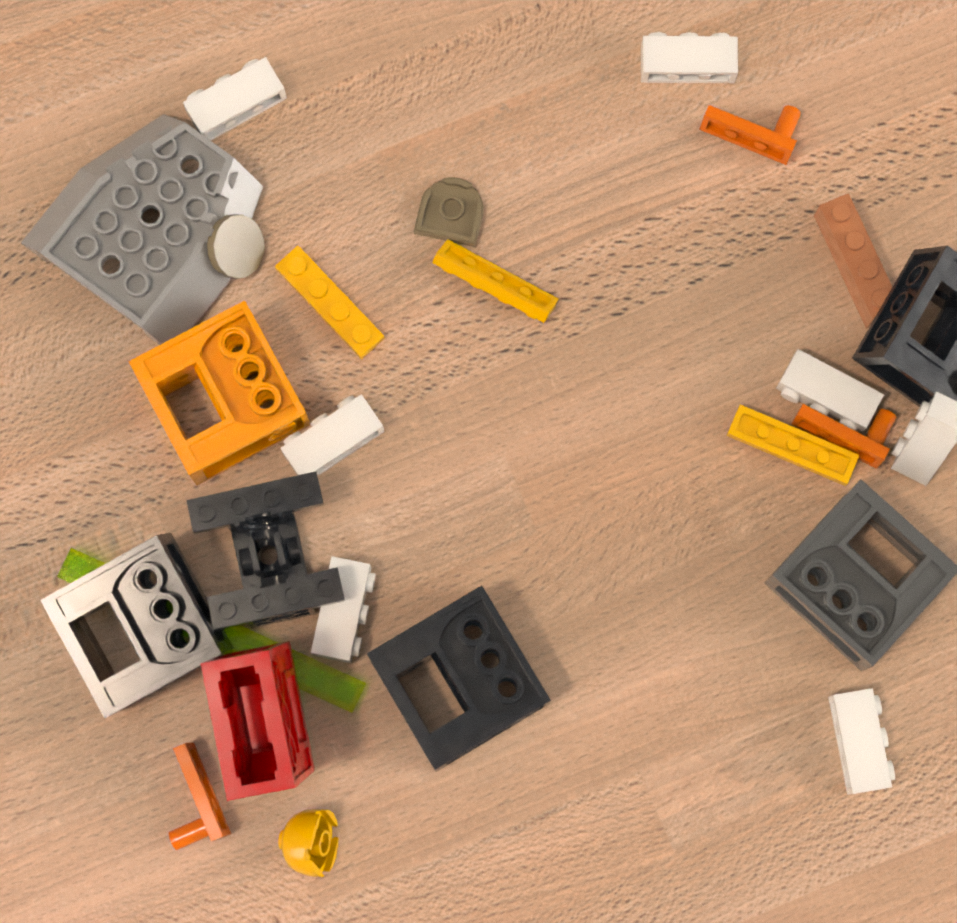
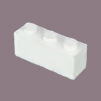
(689, 58)
(235, 99)
(829, 391)
(332, 437)
(927, 439)
(339, 622)
(861, 741)

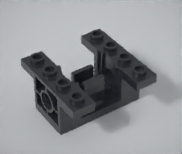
(262, 520)

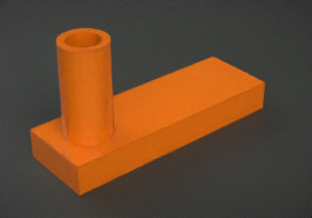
(768, 143)
(868, 447)
(212, 819)

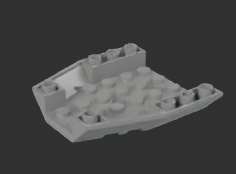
(164, 265)

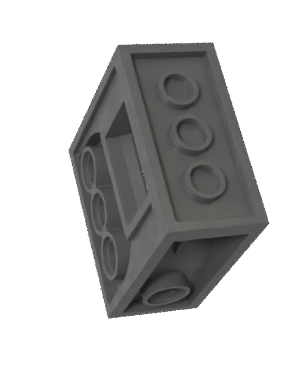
(858, 585)

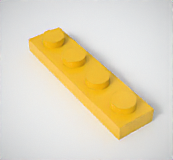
(495, 281)
(329, 302)
(792, 445)

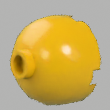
(309, 842)

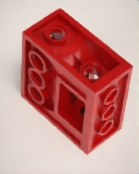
(258, 720)

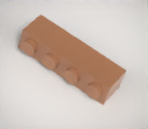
(854, 256)

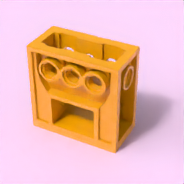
(208, 355)

